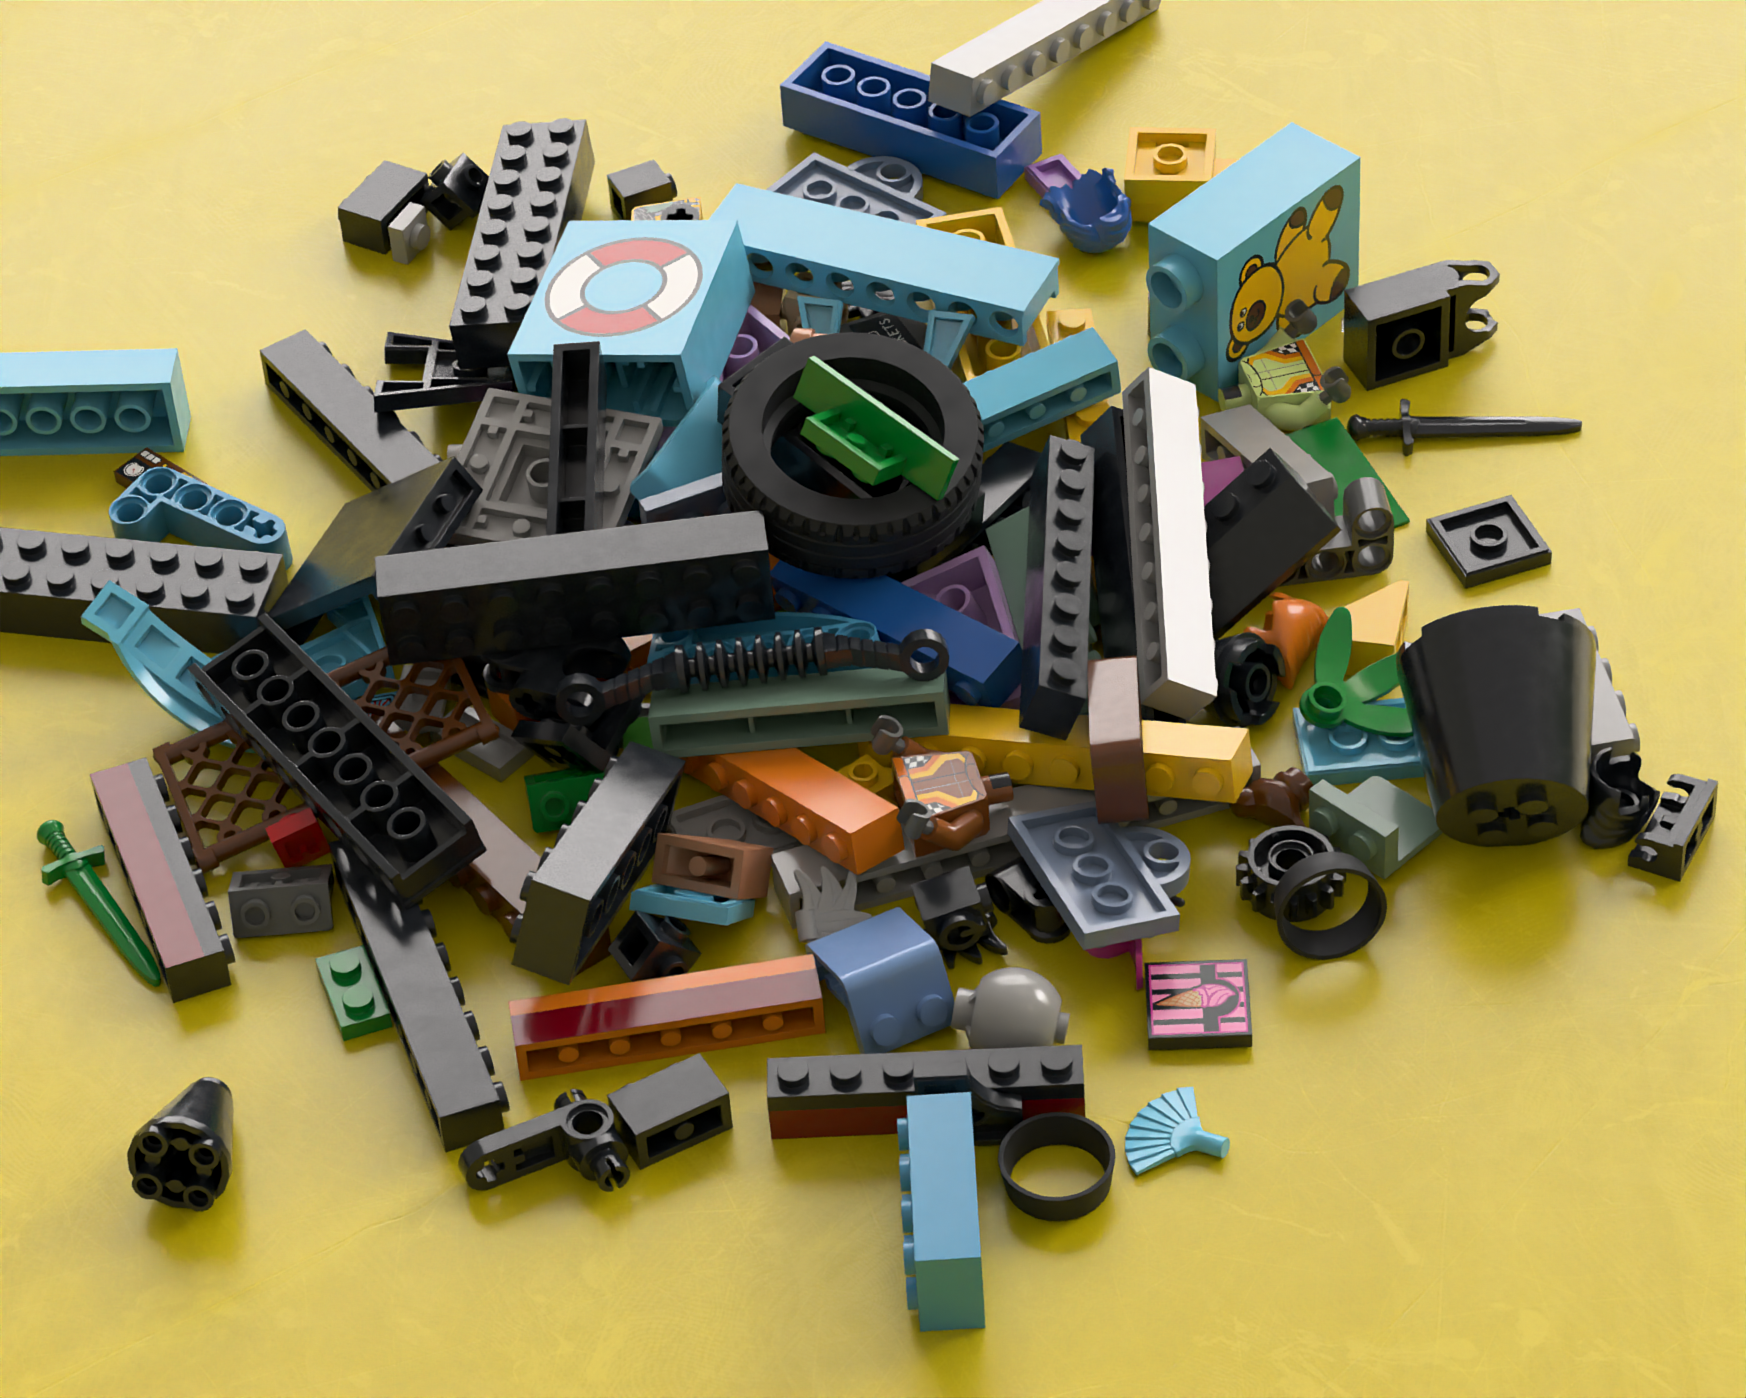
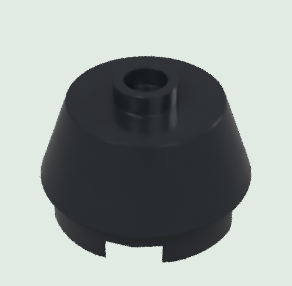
(1246, 680)

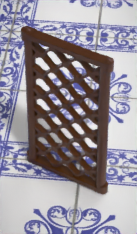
(372, 671)

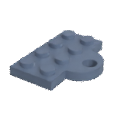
(861, 186)
(1103, 874)

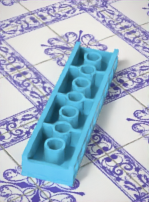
(889, 255)

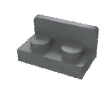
(281, 901)

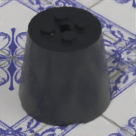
(1502, 722)

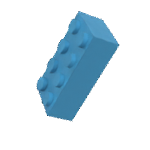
(941, 1212)

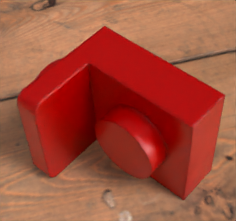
(298, 838)

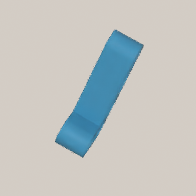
(176, 504)

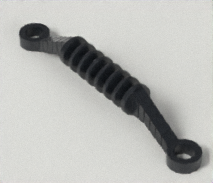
(677, 668)

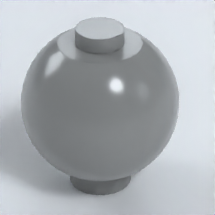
(1011, 1011)

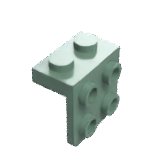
(1373, 823)

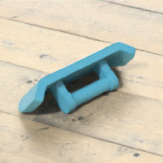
(689, 452)

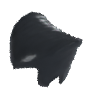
(1617, 801)

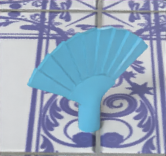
(1169, 1130)

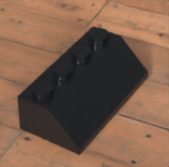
(1259, 536)

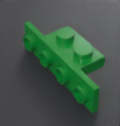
(868, 434)

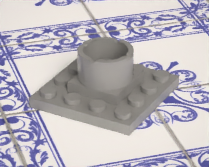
(510, 462)

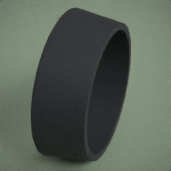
(1343, 938)
(1057, 1129)

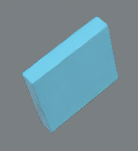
(690, 905)

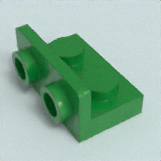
(556, 795)

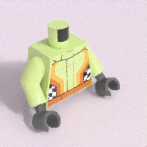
(1285, 378)

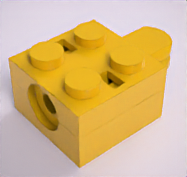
(1167, 167)

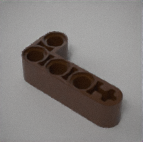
(1116, 740)

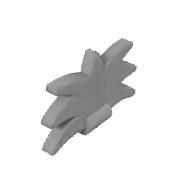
(828, 910)

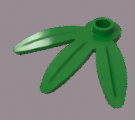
(1337, 701)

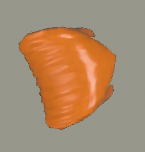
(1295, 630)

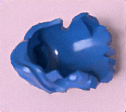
(1091, 212)

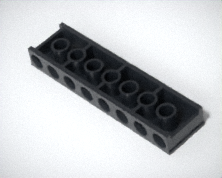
(339, 763)

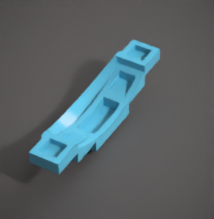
(153, 655)

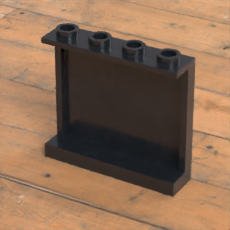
(396, 519)

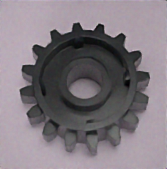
(1271, 857)

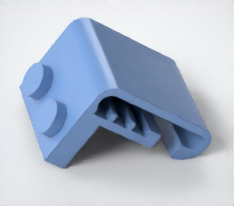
(886, 979)

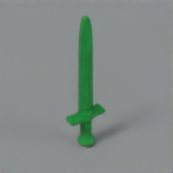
(80, 874)

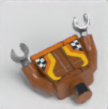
(937, 791)

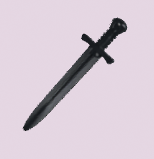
(1413, 427)

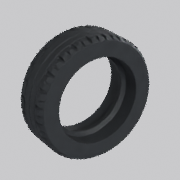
(845, 534)

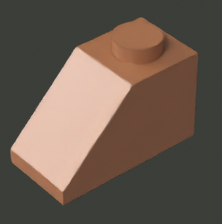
(712, 865)

